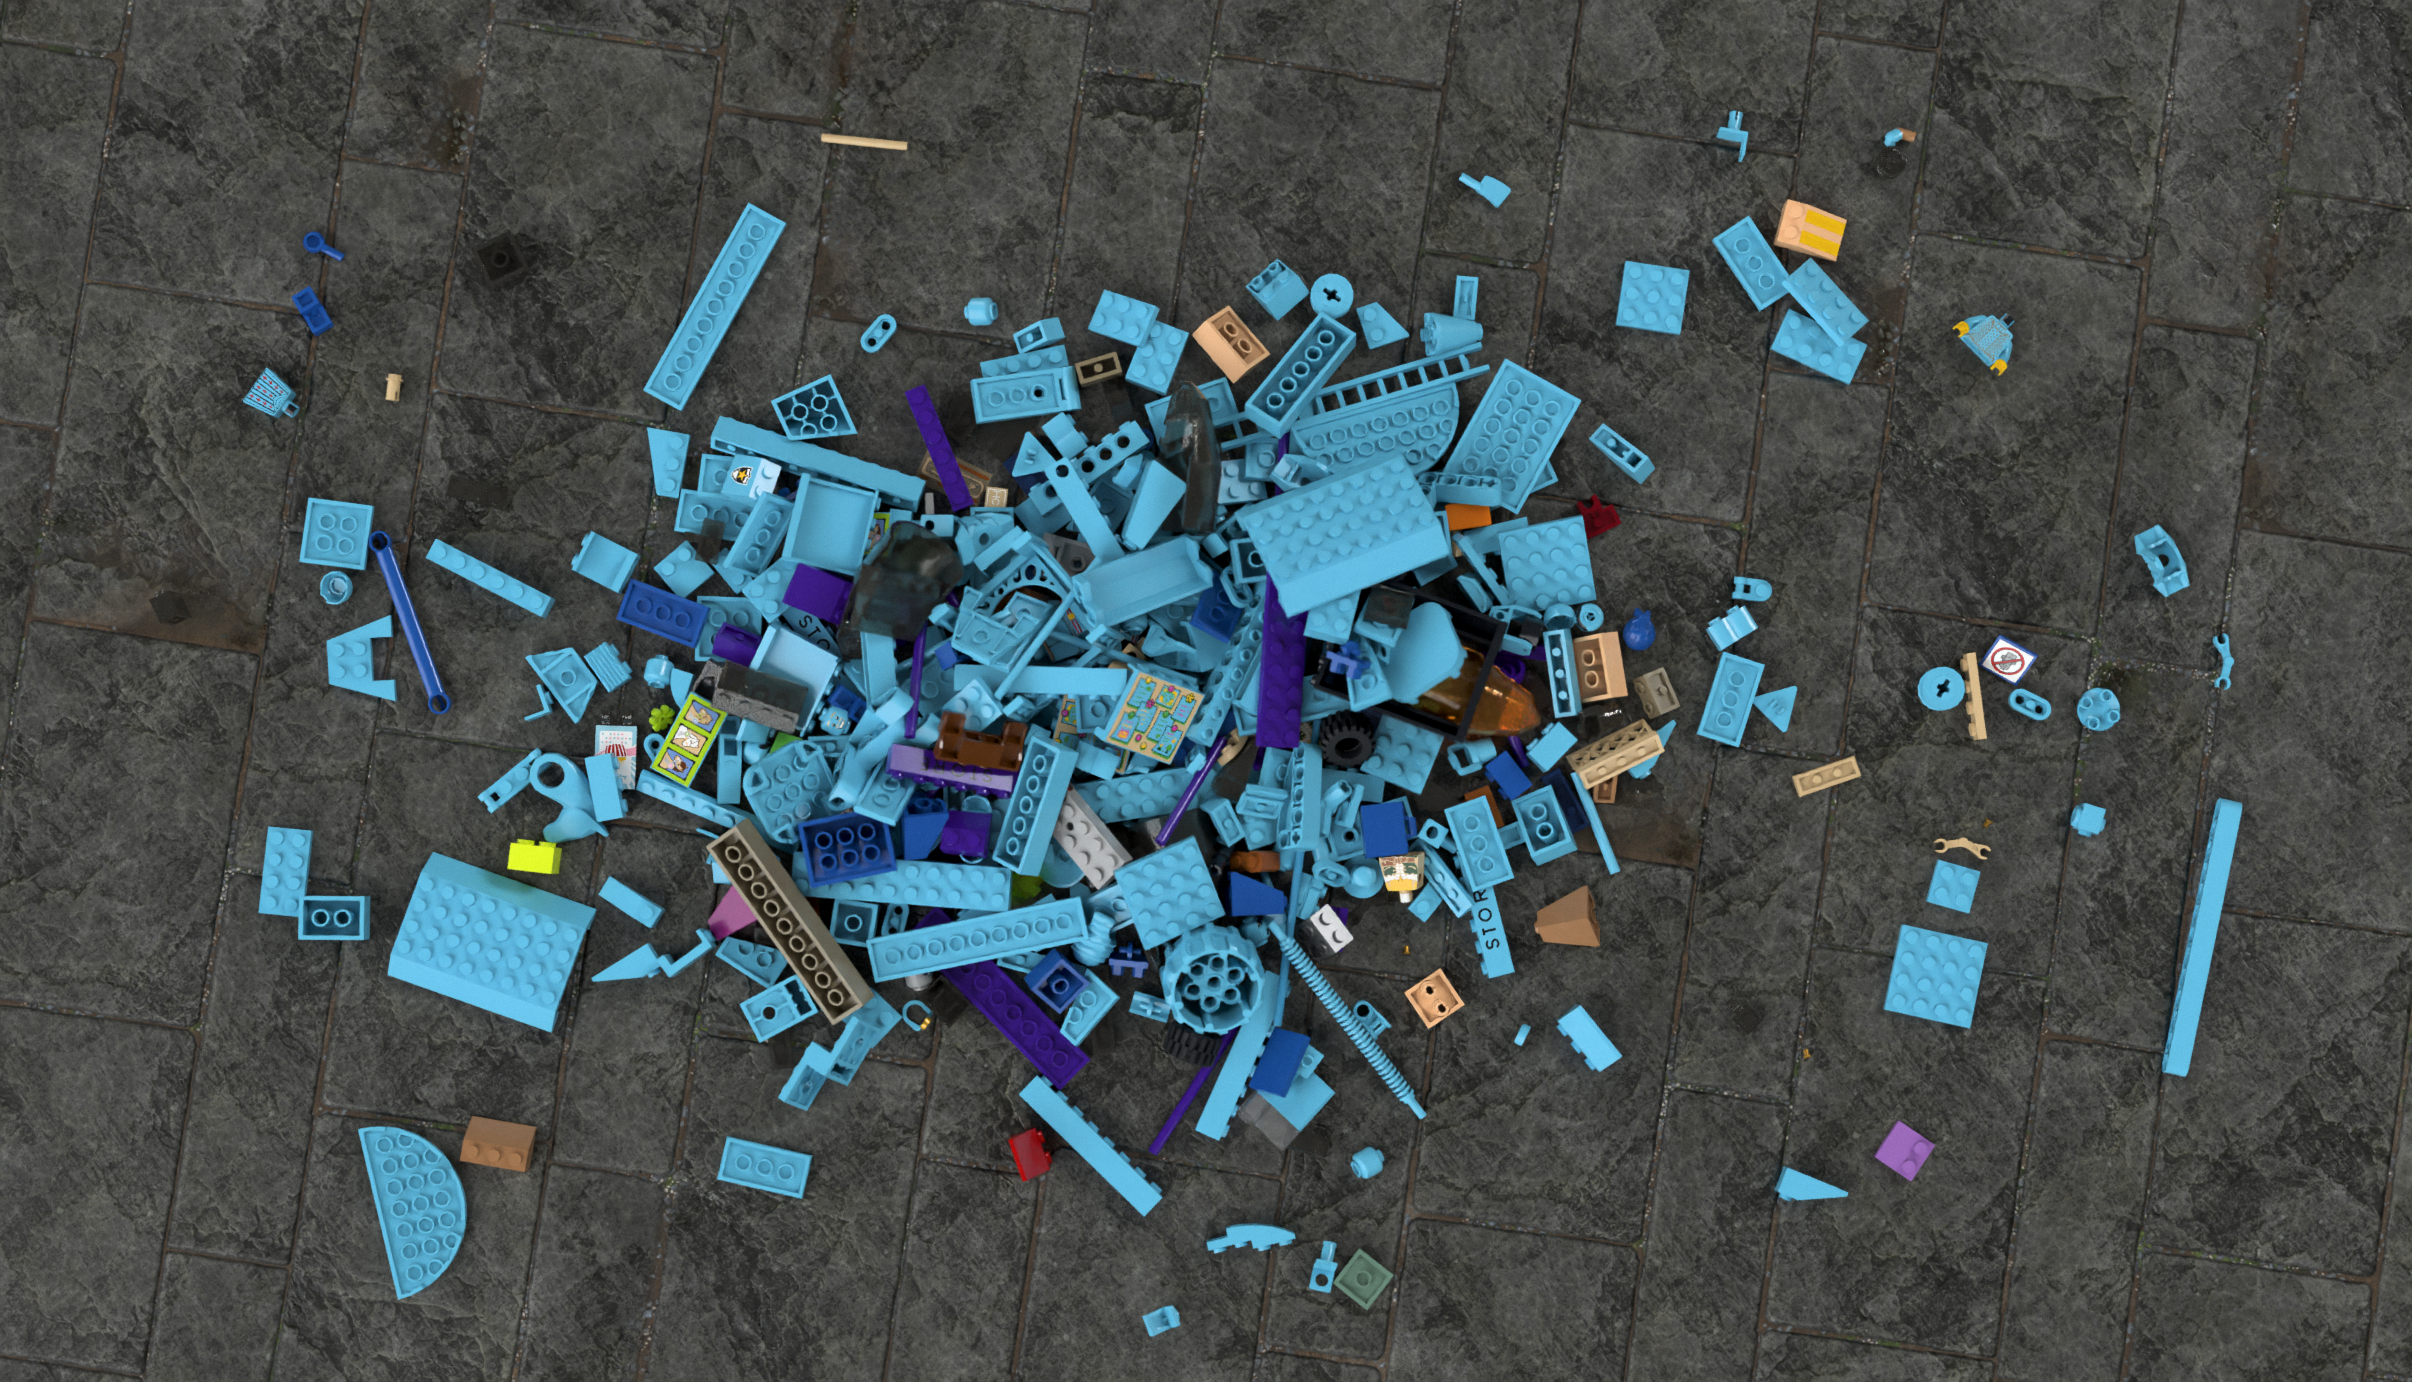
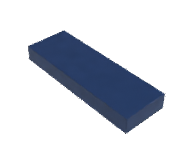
(1570, 806)

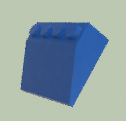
(846, 848)

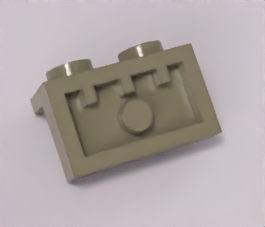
(1656, 693)

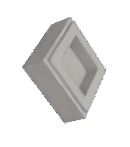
(930, 504)

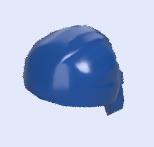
(1639, 631)

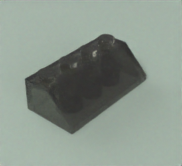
(759, 697)

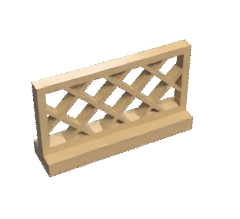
(1613, 762)

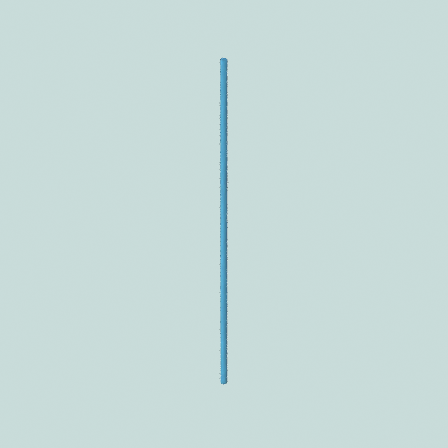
(1293, 903)

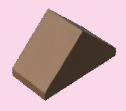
(1605, 791)

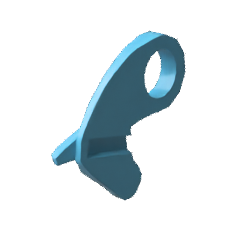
(575, 796)

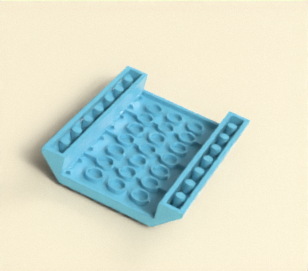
(1344, 532)
(489, 941)

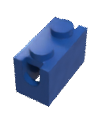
(1507, 776)

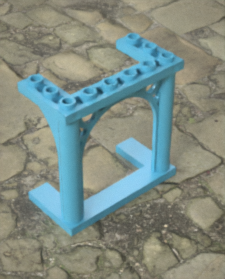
(1034, 552)

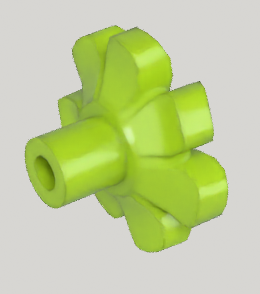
(661, 717)

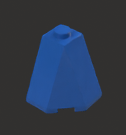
(921, 825)
(1251, 897)

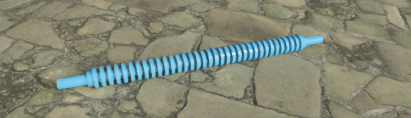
(1347, 1020)

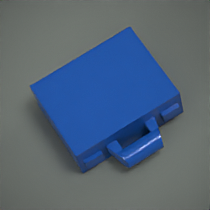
(1385, 829)

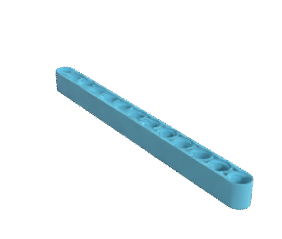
(2202, 937)

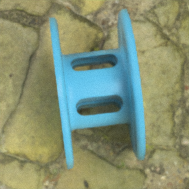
(1330, 284)
(1953, 688)

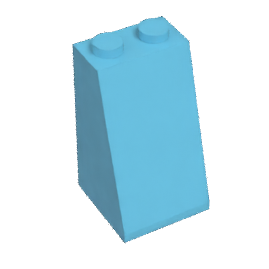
(1151, 504)

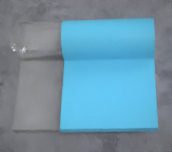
(1285, 1117)

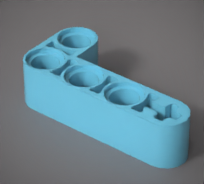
(1460, 489)

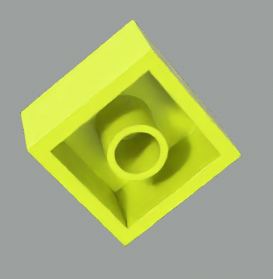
(534, 858)

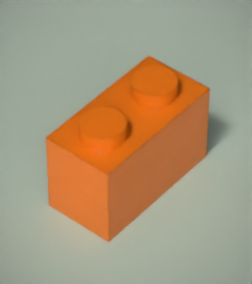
(1467, 516)

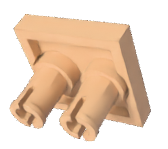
(1434, 998)

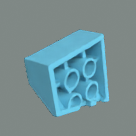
(814, 411)

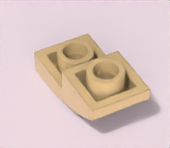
(1234, 744)

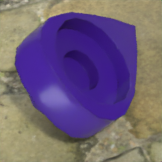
(1510, 666)

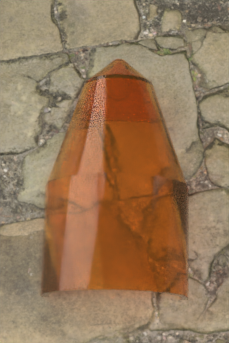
(1501, 711)

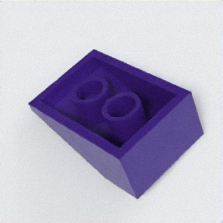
(818, 592)

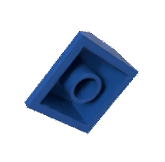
(1056, 980)

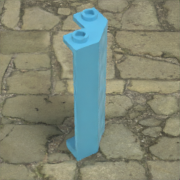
(1142, 581)

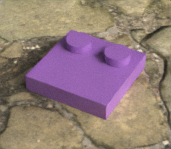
(1904, 1150)

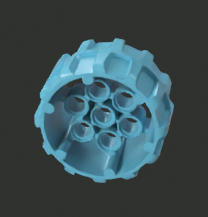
(1236, 1005)

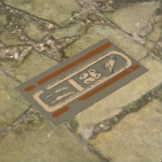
(975, 478)

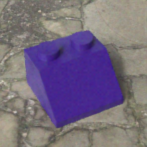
(966, 834)

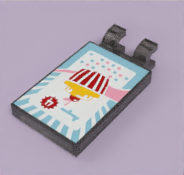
(623, 741)

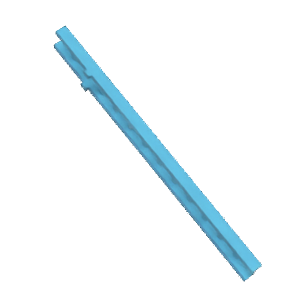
(1358, 382)

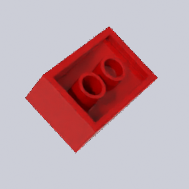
(1029, 1153)

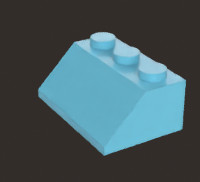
(1587, 1038)

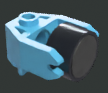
(1530, 630)

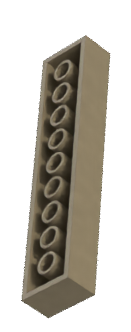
(790, 921)

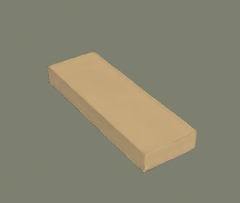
(1826, 776)

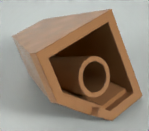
(1570, 920)

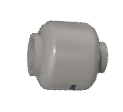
(920, 981)

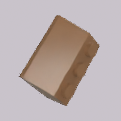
(498, 1144)

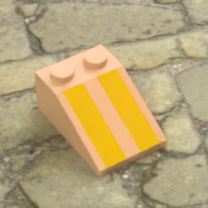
(1809, 230)

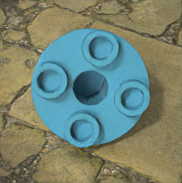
(1365, 876)

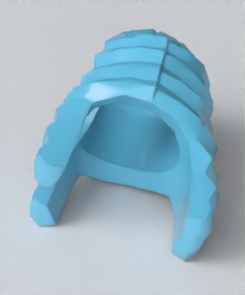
(1100, 941)

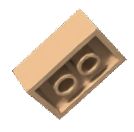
(1230, 344)
(1599, 667)

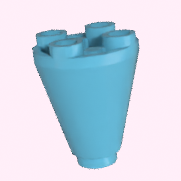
(1448, 333)

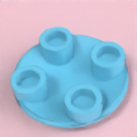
(2098, 709)

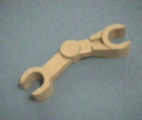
(1963, 842)

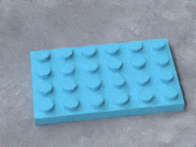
(1513, 432)

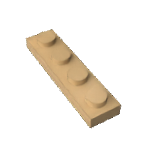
(1972, 687)

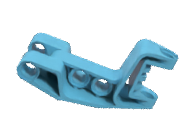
(869, 743)

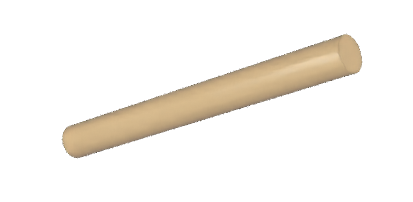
(861, 141)

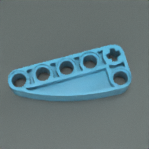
(1300, 816)

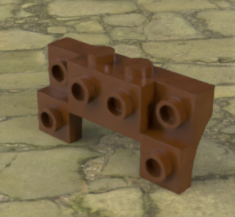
(979, 748)

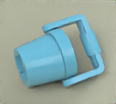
(1476, 752)

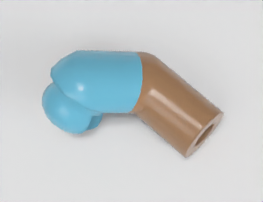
(1898, 134)

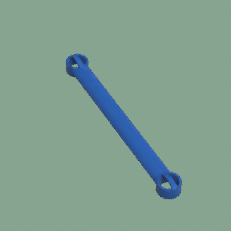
(410, 622)

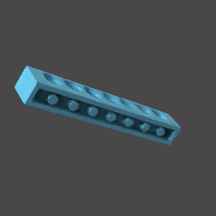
(1229, 670)

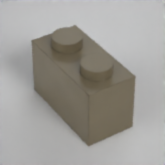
(1098, 369)

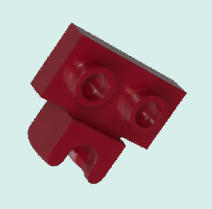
(1597, 518)

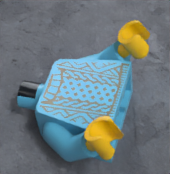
(1988, 339)

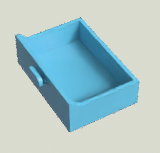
(998, 554)

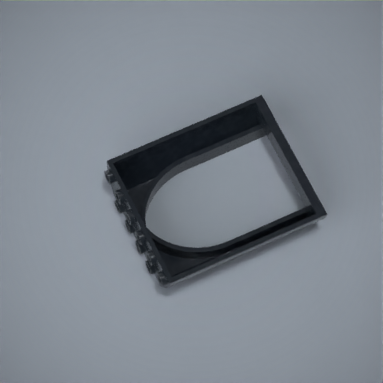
(1469, 626)

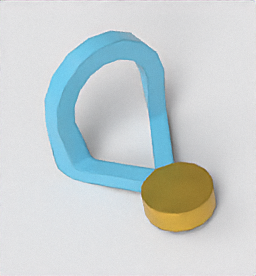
(923, 1025)

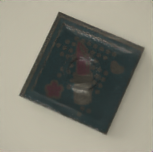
(1389, 606)

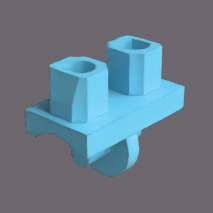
(1150, 1006)

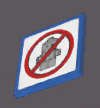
(2008, 660)

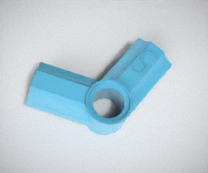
(1329, 804)

